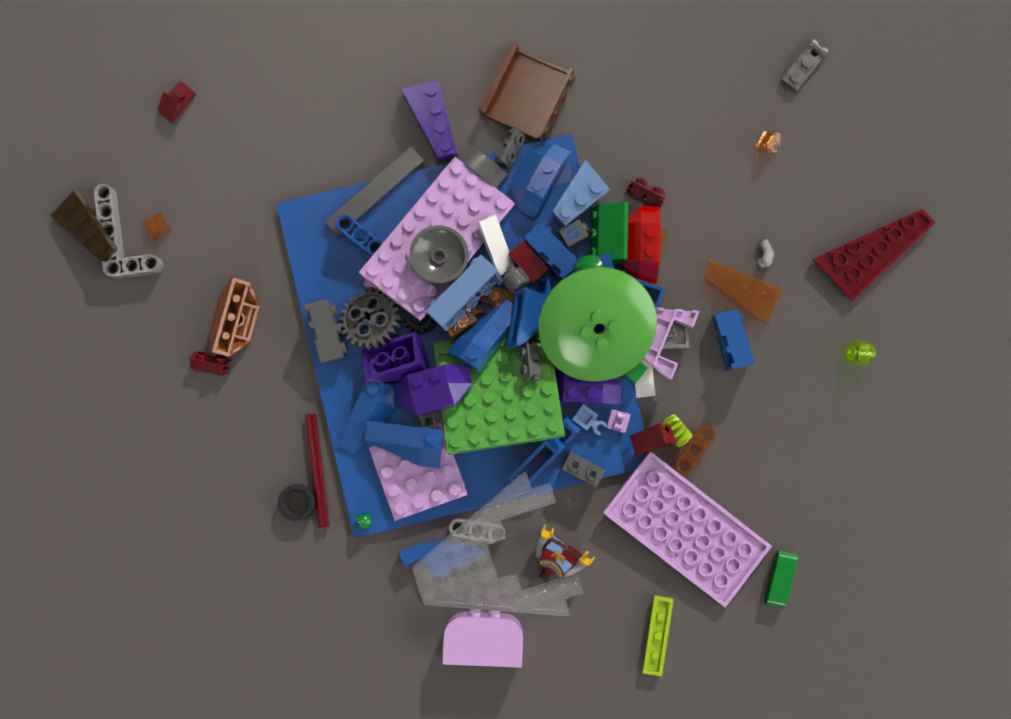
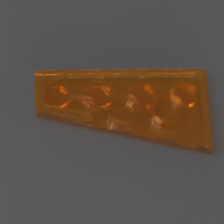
(747, 291)

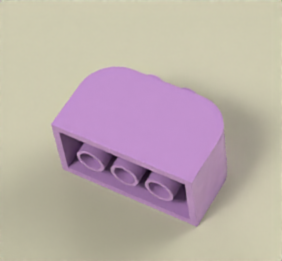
(483, 639)

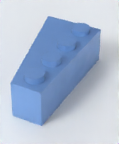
(464, 292)

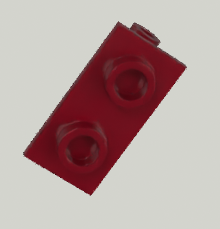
(653, 194)
(201, 360)

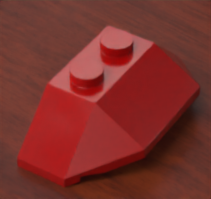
(644, 244)

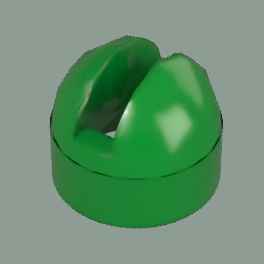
(364, 520)

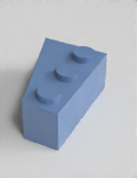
(580, 195)

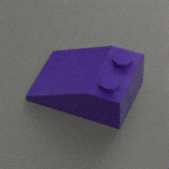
(395, 359)

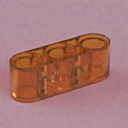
(702, 444)

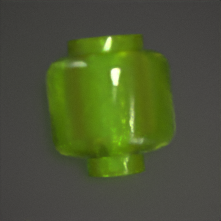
(861, 353)

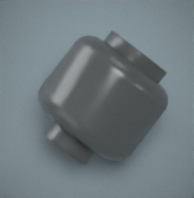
(515, 279)

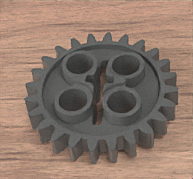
(376, 333)

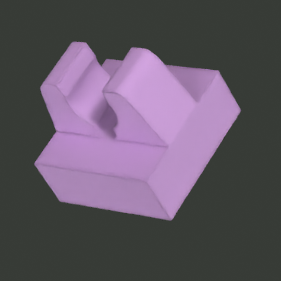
(618, 421)

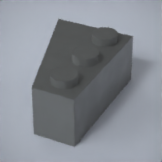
(326, 331)

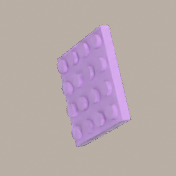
(416, 487)

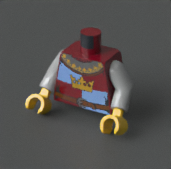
(558, 556)

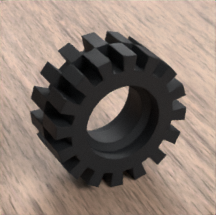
(418, 328)

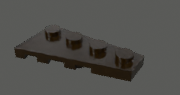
(84, 226)

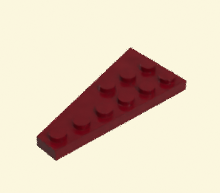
(866, 258)

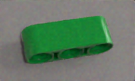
(781, 579)

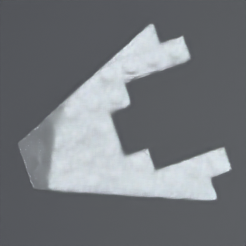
(462, 570)

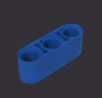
(350, 232)

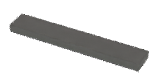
(377, 189)

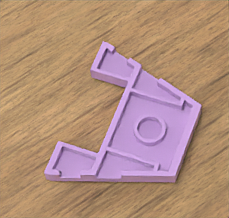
(665, 319)

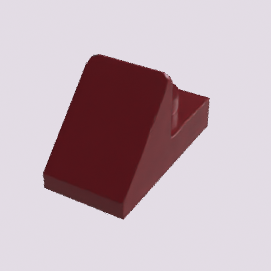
(175, 102)

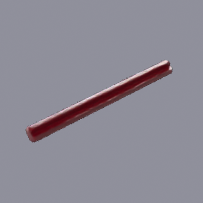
(317, 470)

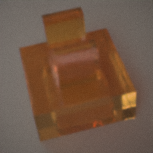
(768, 141)
(157, 226)

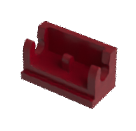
(529, 261)
(652, 438)

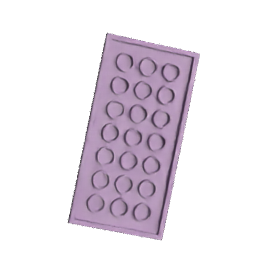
(453, 200)
(687, 529)

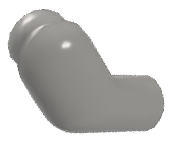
(768, 254)

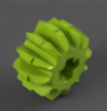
(679, 430)

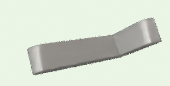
(118, 258)

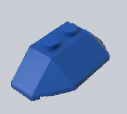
(537, 177)

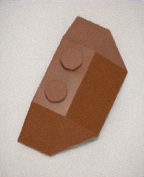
(233, 318)

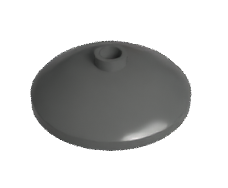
(443, 242)

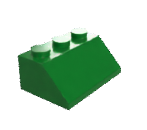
(609, 230)

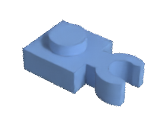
(586, 417)

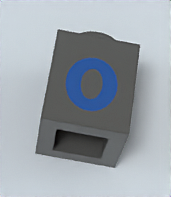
(573, 233)

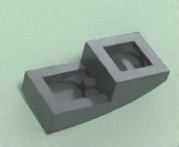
(485, 168)

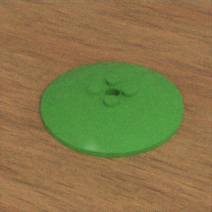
(591, 299)

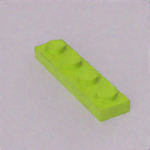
(657, 635)

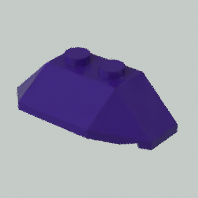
(433, 388)
(582, 391)

